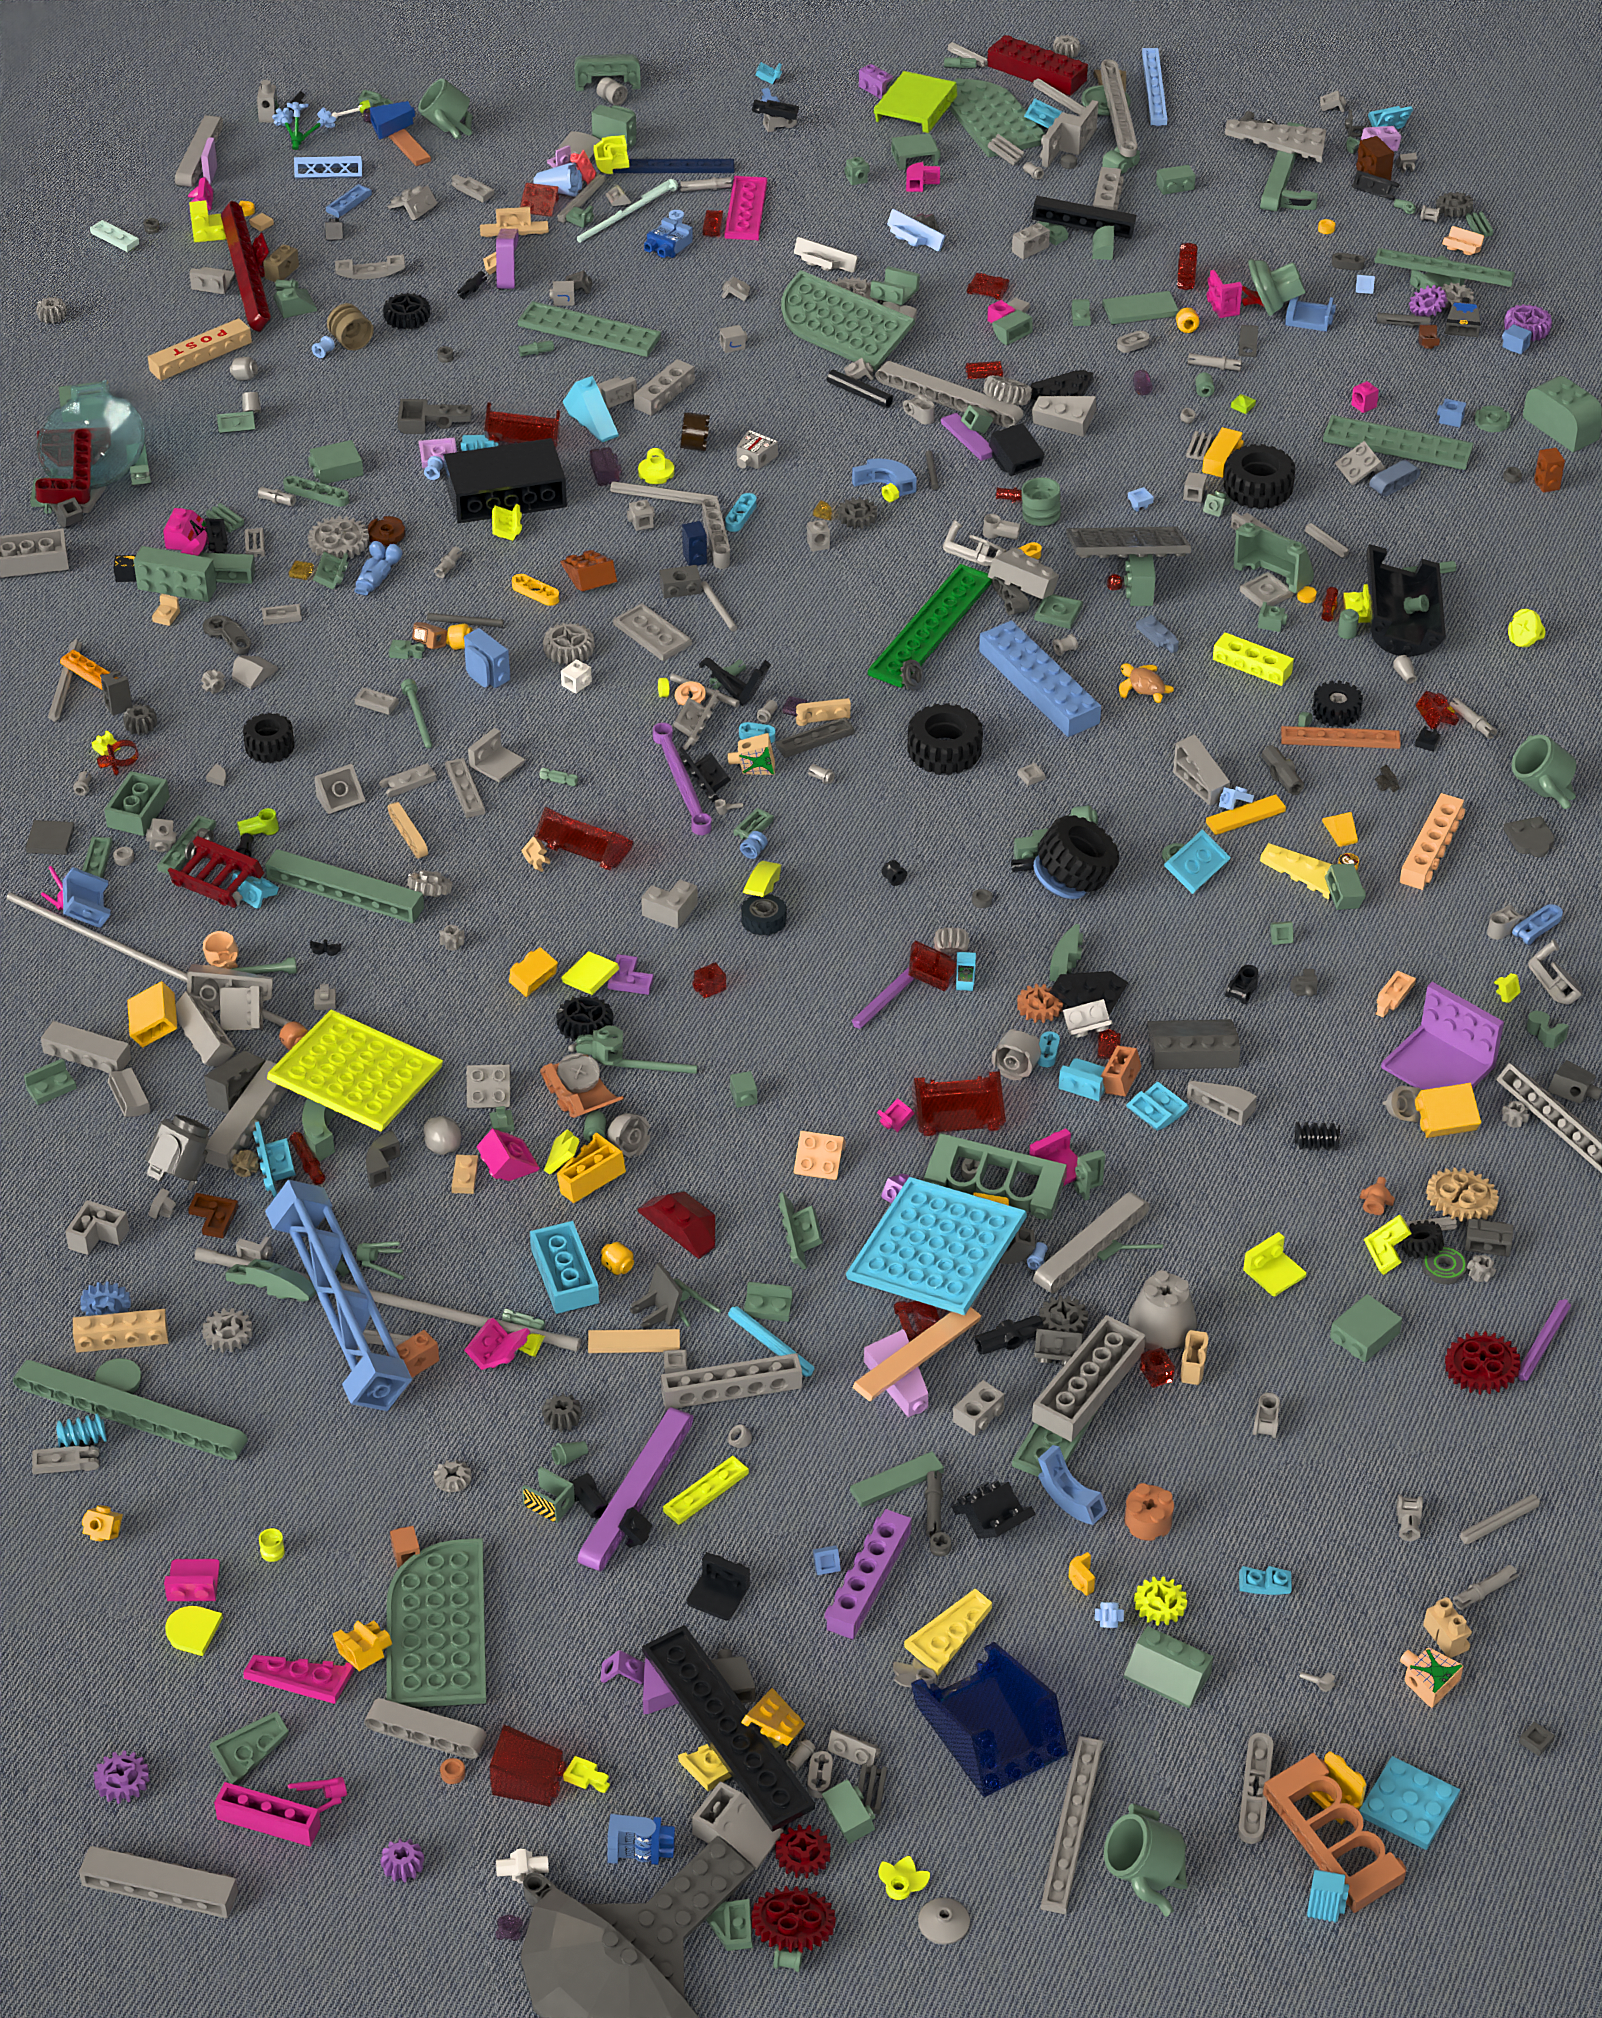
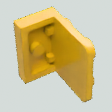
(1350, 1782)

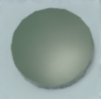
(1492, 418)
(119, 1374)

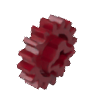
(803, 1851)

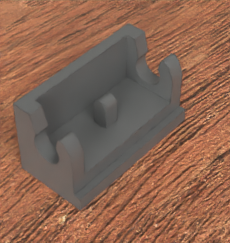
(116, 692)

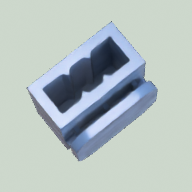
(486, 659)

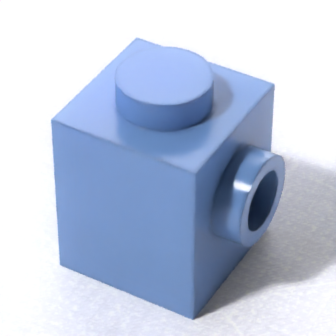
(1516, 339)

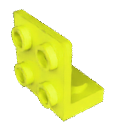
(1271, 1266)

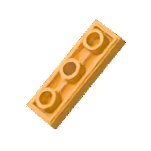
(84, 667)

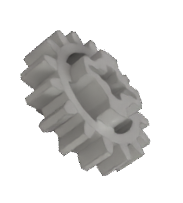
(1455, 293)
(429, 883)
(227, 1330)

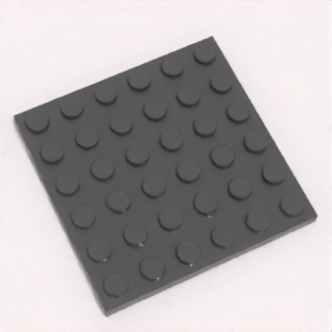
(1128, 541)

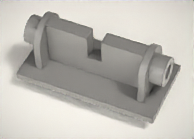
(853, 1749)

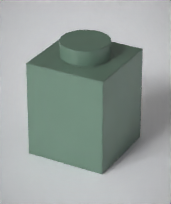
(977, 419)
(743, 1089)

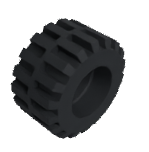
(268, 737)

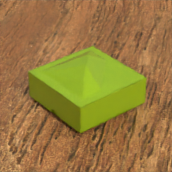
(1243, 403)

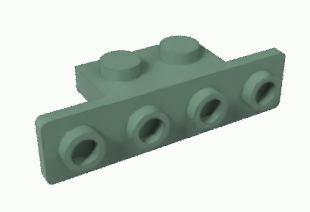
(802, 1229)

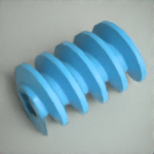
(81, 1431)

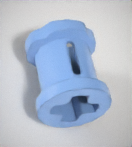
(676, 215)
(325, 345)
(434, 466)

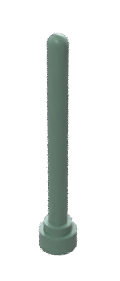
(409, 689)
(287, 965)

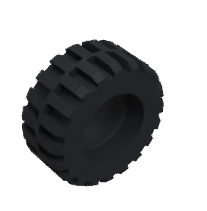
(1259, 476)
(945, 755)
(1078, 853)

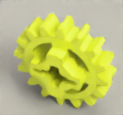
(1160, 1600)

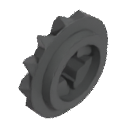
(212, 625)
(917, 678)

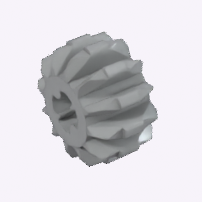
(1066, 46)
(51, 310)
(951, 940)

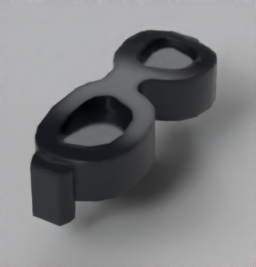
(319, 948)

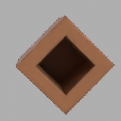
(404, 1544)

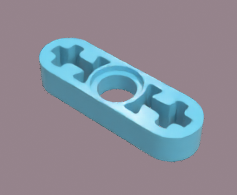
(730, 523)

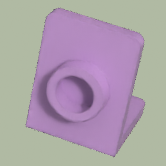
(562, 157)

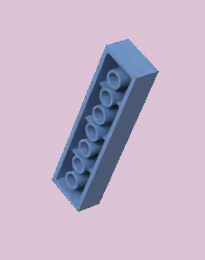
(1040, 678)

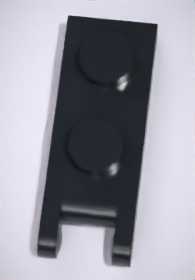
(1374, 185)

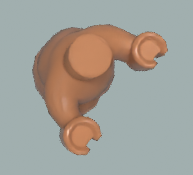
(1376, 1197)

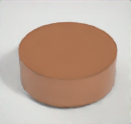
(452, 1771)

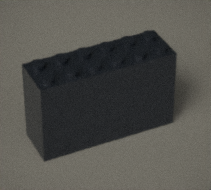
(505, 477)

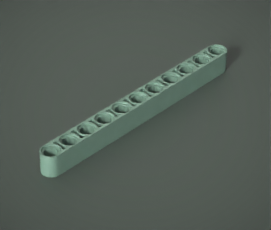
(130, 1410)

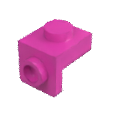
(895, 1116)

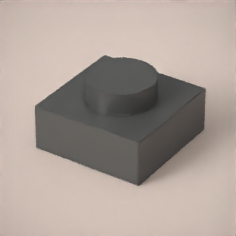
(1536, 1738)

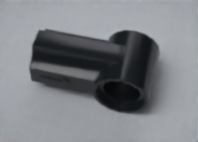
(588, 1496)

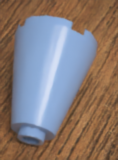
(566, 177)

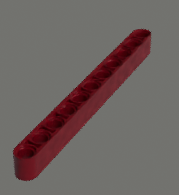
(245, 266)

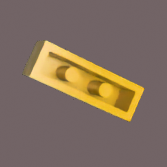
(1224, 444)

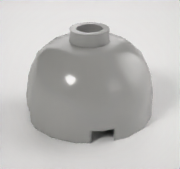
(629, 1134)

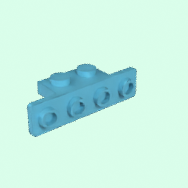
(276, 1159)

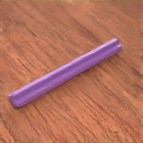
(882, 999)
(1543, 1339)

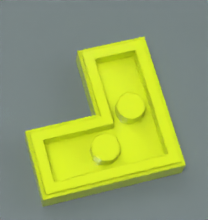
(562, 1151)
(1382, 1243)

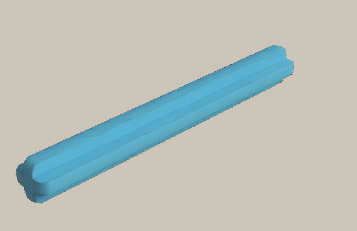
(767, 1338)

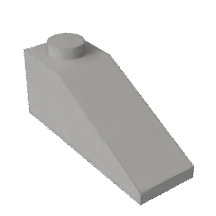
(1224, 1100)

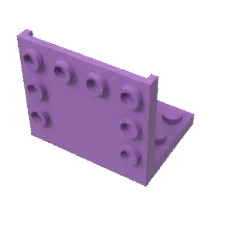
(1450, 1047)

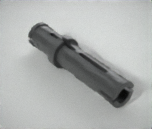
(1400, 319)
(934, 1495)

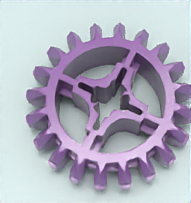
(1529, 318)

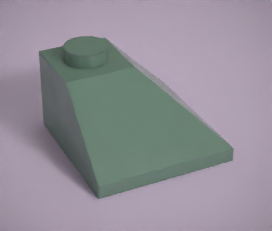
(294, 302)

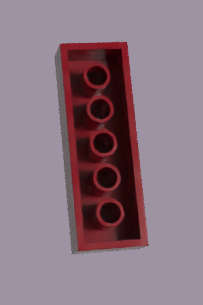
(1034, 62)

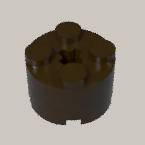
(695, 431)

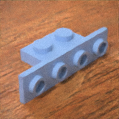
(914, 231)

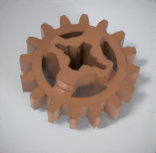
(1038, 1004)

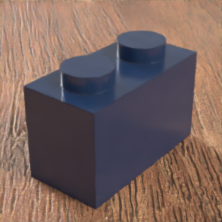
(694, 543)

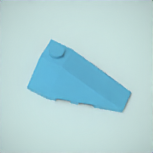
(588, 407)

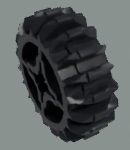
(406, 311)
(583, 1016)

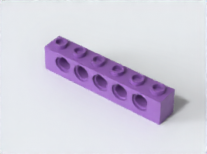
(868, 1574)

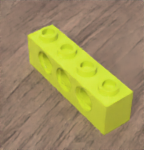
(1253, 659)

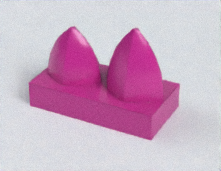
(203, 192)

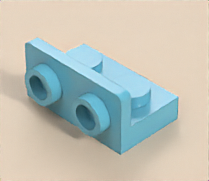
(255, 889)

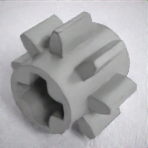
(213, 681)
(451, 937)
(1515, 1114)
(1481, 1268)

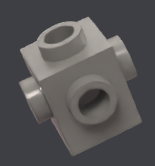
(641, 515)
(161, 835)

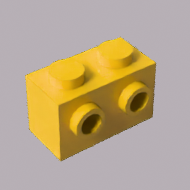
(532, 971)

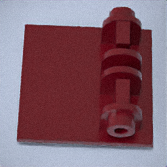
(260, 251)

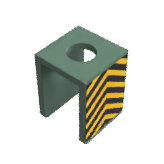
(544, 1505)

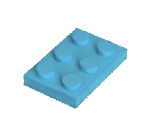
(1197, 861)

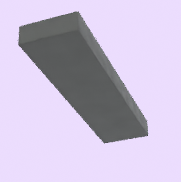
(814, 737)

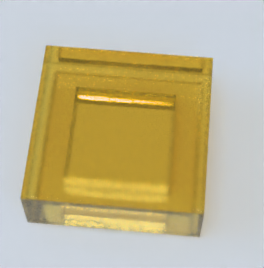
(301, 570)

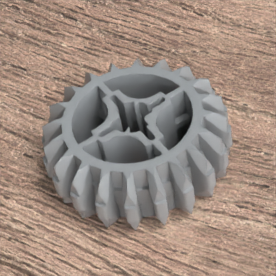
(1007, 390)
(568, 643)

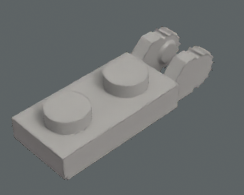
(65, 1459)

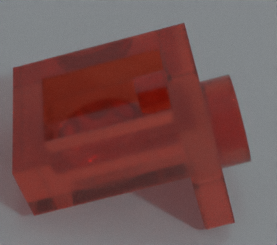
(1107, 1043)

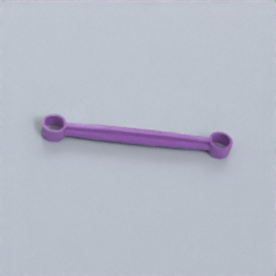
(682, 779)

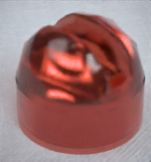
(1114, 582)

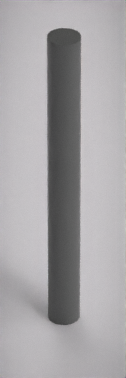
(465, 619)

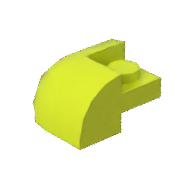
(611, 154)

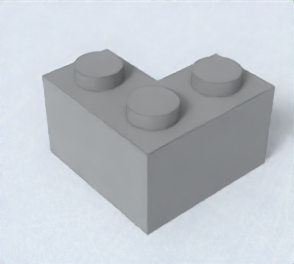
(672, 906)
(96, 1223)

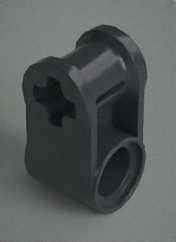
(1243, 984)

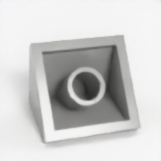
(338, 789)

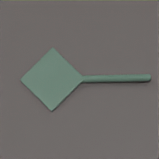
(1116, 1246)

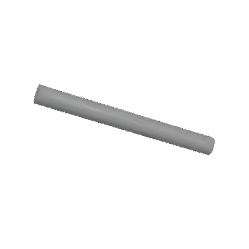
(719, 607)
(709, 692)

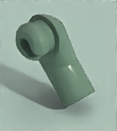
(1407, 206)

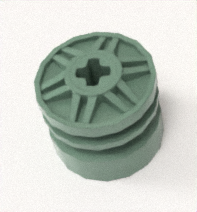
(1041, 501)

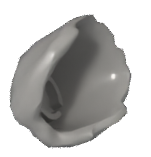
(442, 1135)

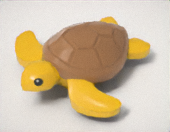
(1144, 681)

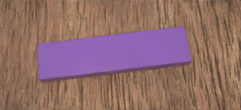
(968, 437)

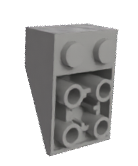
(736, 1822)

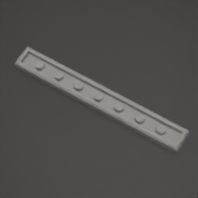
(1072, 1825)

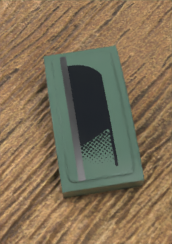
(1300, 201)

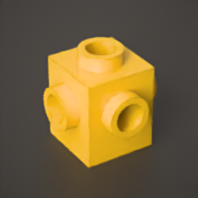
(101, 1523)

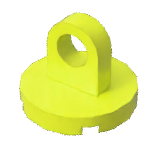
(656, 469)
(1526, 628)

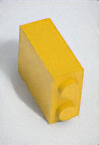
(152, 1014)
(1447, 1110)

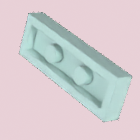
(114, 235)

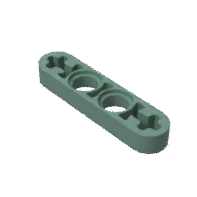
(335, 496)

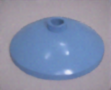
(1052, 884)

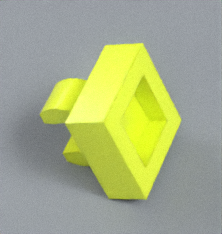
(101, 743)
(1508, 987)

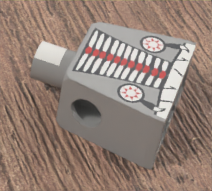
(756, 450)

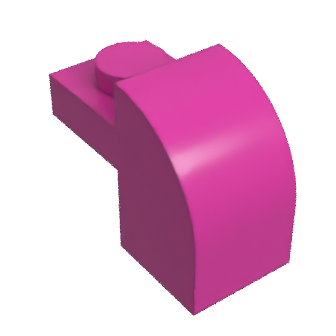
(919, 175)

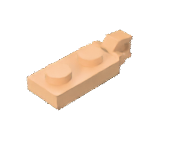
(1394, 992)

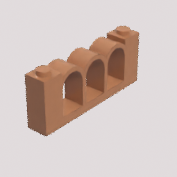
(1311, 1776)

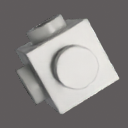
(576, 676)

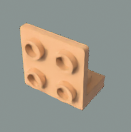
(819, 1155)

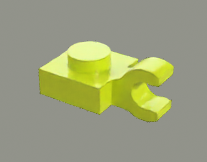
(583, 1773)

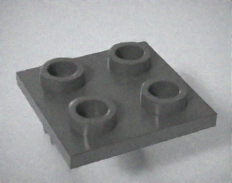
(662, 1293)

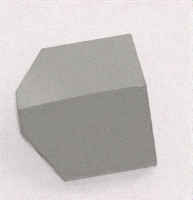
(252, 670)

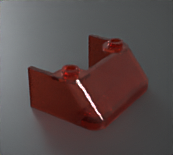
(520, 428)
(582, 839)

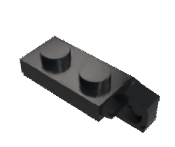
(775, 108)
(216, 535)

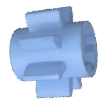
(1109, 1614)

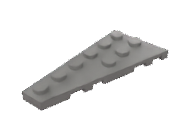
(1281, 137)

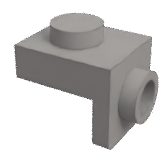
(736, 287)
(859, 369)

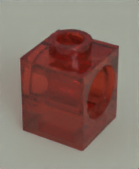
(709, 980)
(1157, 1367)

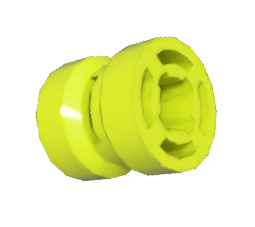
(271, 1545)

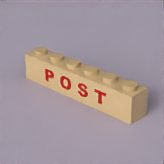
(199, 349)

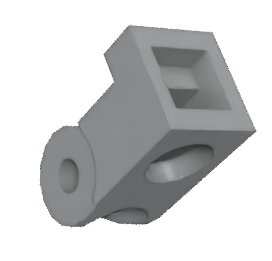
(772, 122)

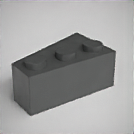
(230, 1080)

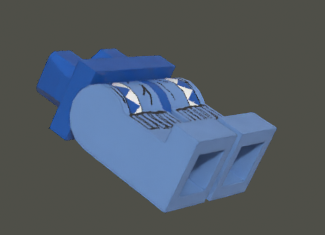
(669, 238)
(639, 1839)

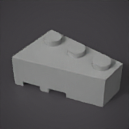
(1065, 413)
(1025, 572)
(1199, 770)

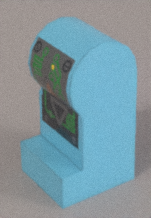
(965, 971)

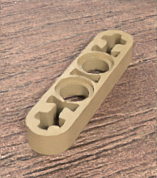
(407, 830)

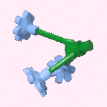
(285, 118)

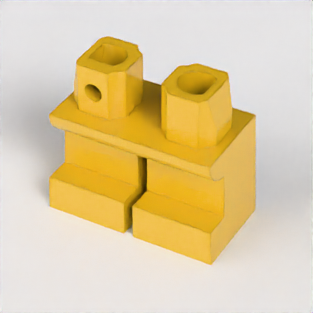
(363, 1644)

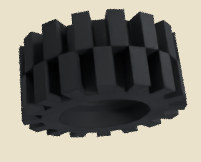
(1424, 1240)

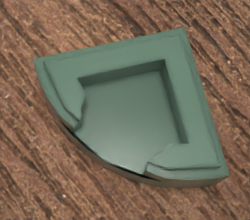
(1352, 145)
(1305, 719)

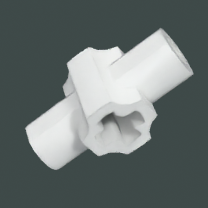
(521, 1864)

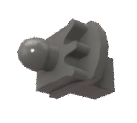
(1305, 984)

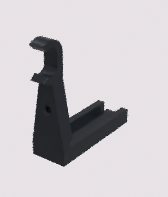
(736, 687)

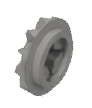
(452, 1483)

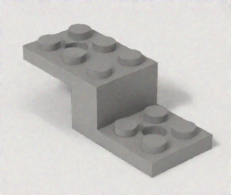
(1069, 133)

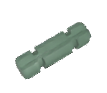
(558, 777)
(523, 1319)

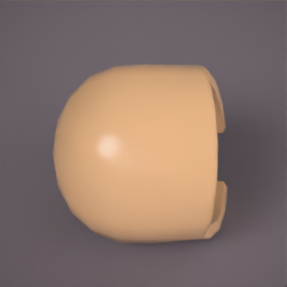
(221, 950)

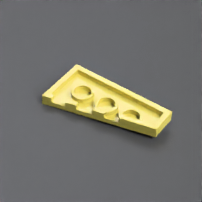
(1298, 866)
(946, 1634)

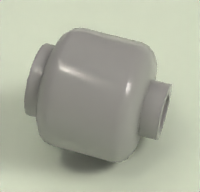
(243, 368)

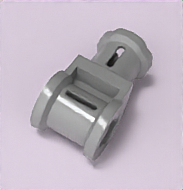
(1409, 1516)

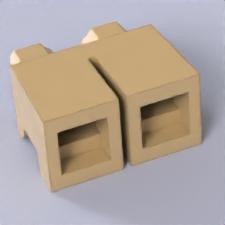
(1447, 1628)

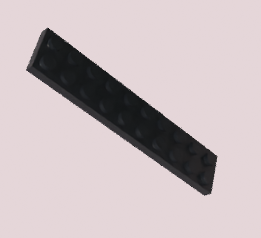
(718, 1716)

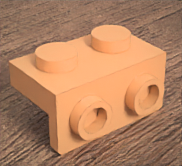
(1464, 240)

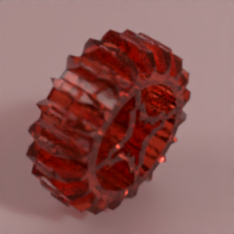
(1187, 266)

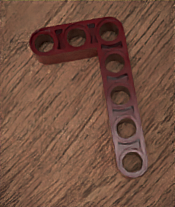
(58, 489)

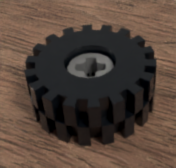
(1337, 703)

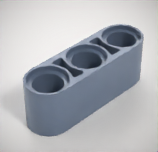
(1395, 478)

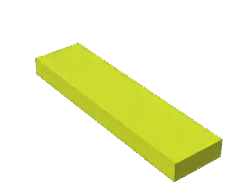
(705, 1490)

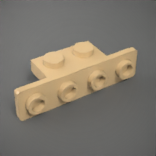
(514, 219)

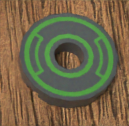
(1447, 1275)

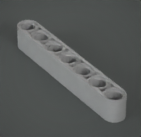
(191, 163)
(1094, 1238)

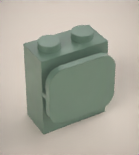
(614, 122)

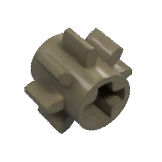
(245, 1163)

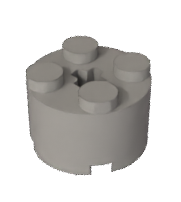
(1016, 1054)

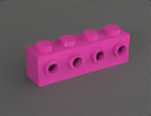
(267, 1814)

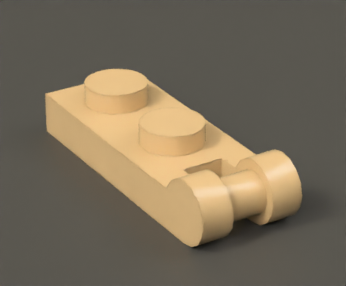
(822, 711)

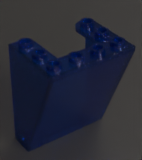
(995, 1721)

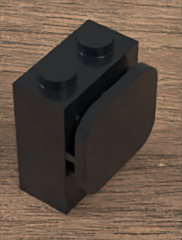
(1015, 450)

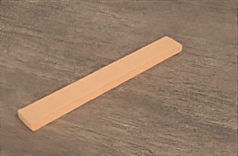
(915, 1353)

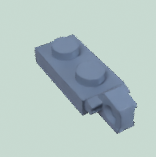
(1157, 633)

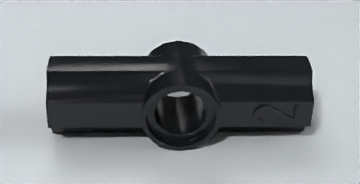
(1008, 1334)

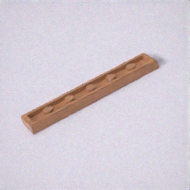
(1340, 737)

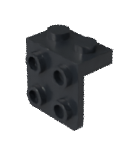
(719, 1587)

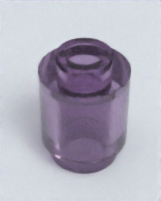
(1142, 382)

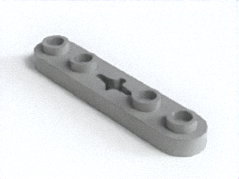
(1254, 1808)

